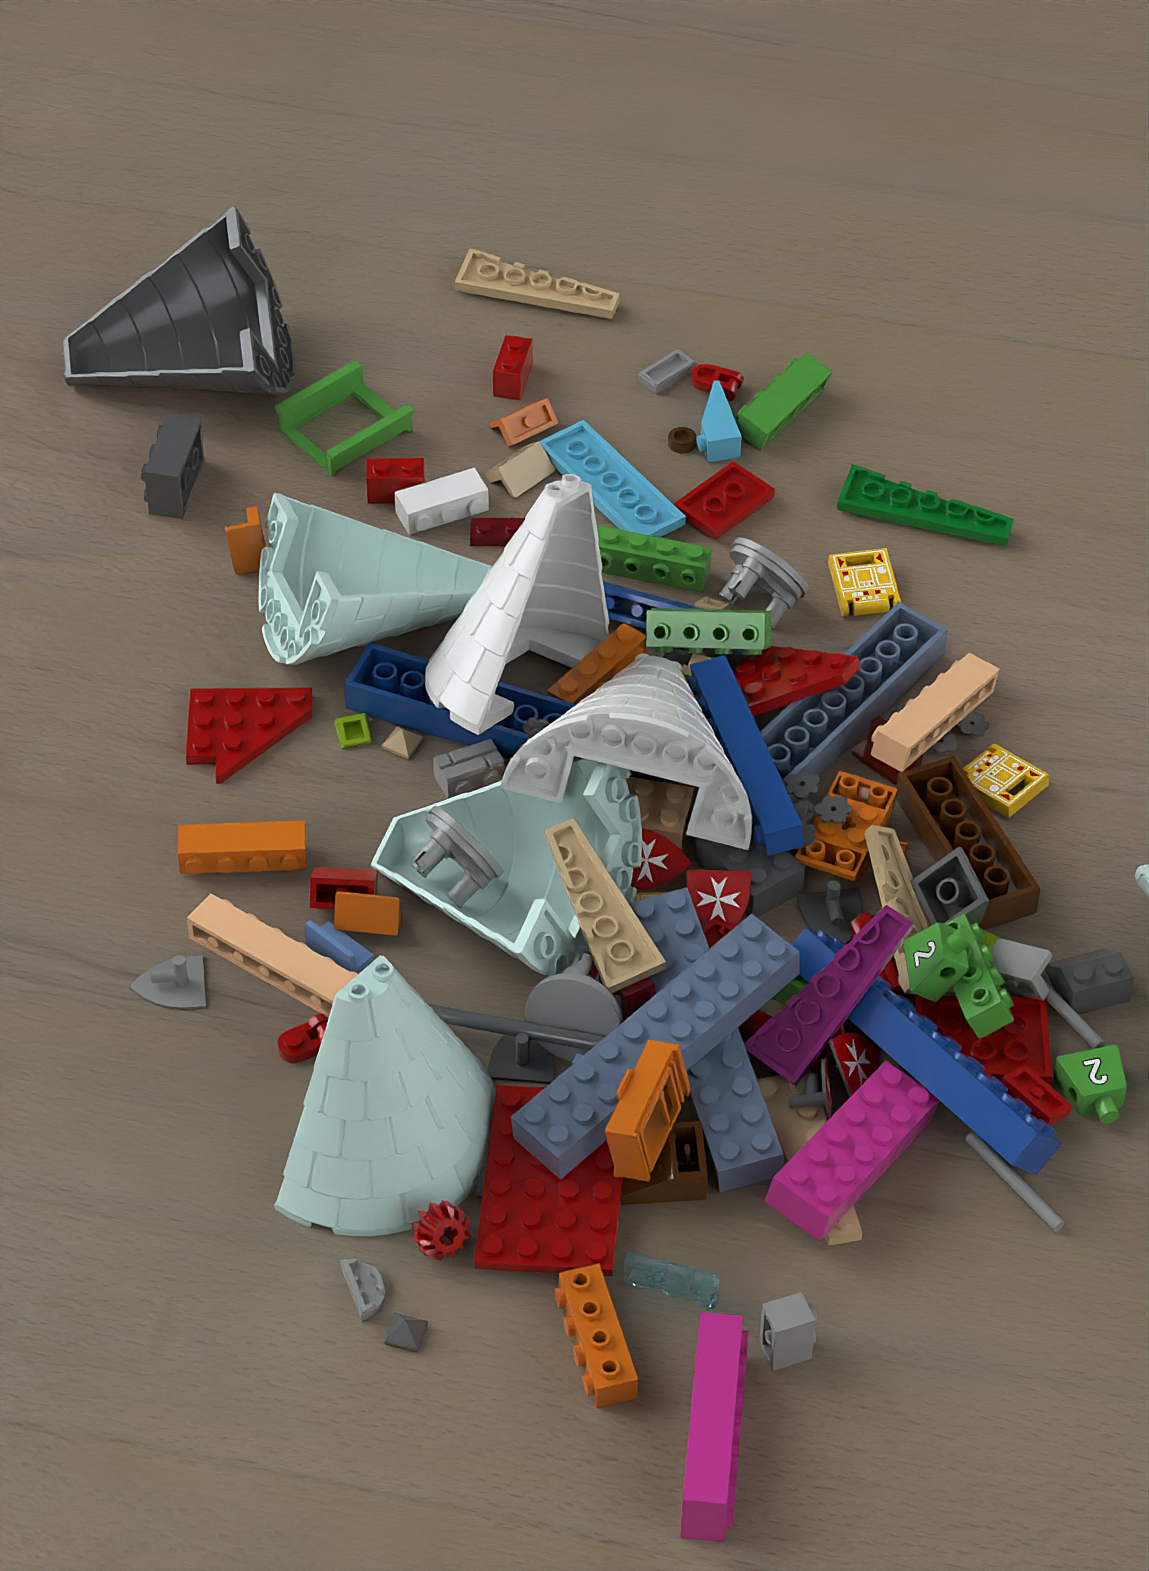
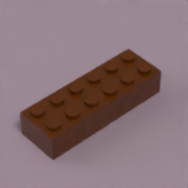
(953, 815)

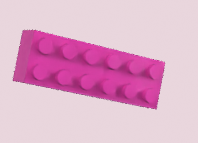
(851, 1150)
(714, 1427)

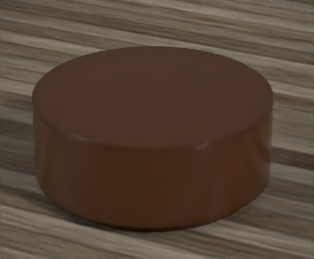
(682, 440)

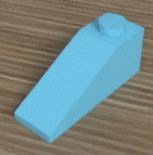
(719, 432)

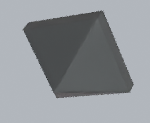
(406, 1332)

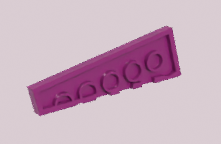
(816, 1013)

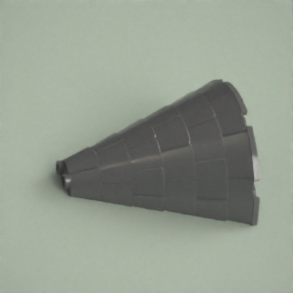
(192, 323)

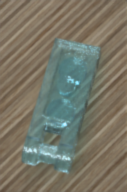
(672, 1279)

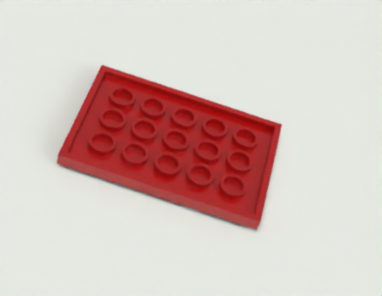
(533, 1216)

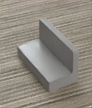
(1021, 968)

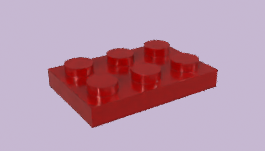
(725, 500)

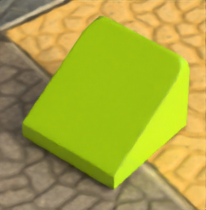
(352, 730)

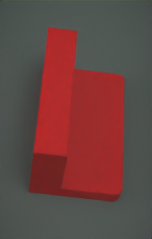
(1037, 1095)

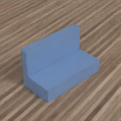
(337, 946)

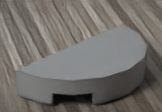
(365, 1285)

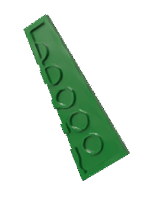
(875, 497)

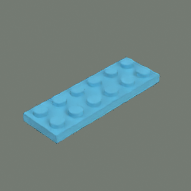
(615, 484)

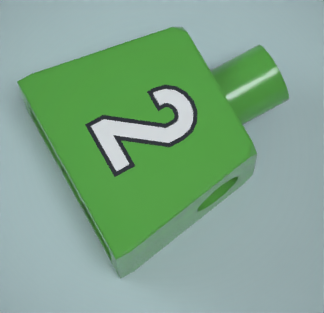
(936, 959)
(1093, 1081)

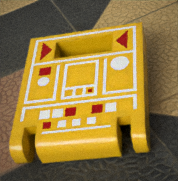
(863, 585)
(998, 772)

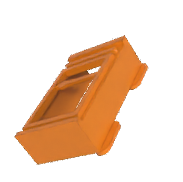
(645, 1110)

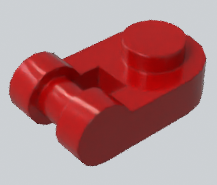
(706, 374)
(296, 1044)

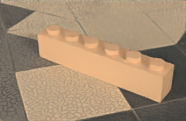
(934, 712)
(267, 953)

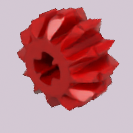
(441, 1230)

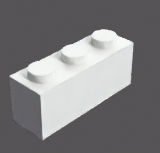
(441, 501)

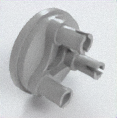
(767, 571)
(455, 842)
(575, 1004)

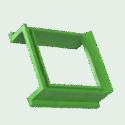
(326, 395)

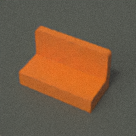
(526, 421)
(246, 543)
(367, 913)

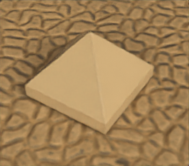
(402, 742)

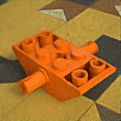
(843, 846)

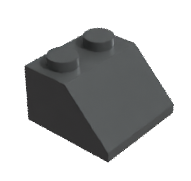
(951, 890)
(1091, 980)

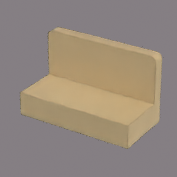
(522, 469)

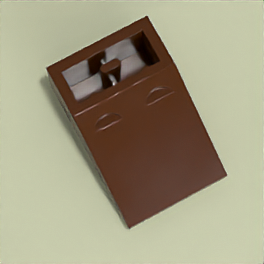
(678, 1172)

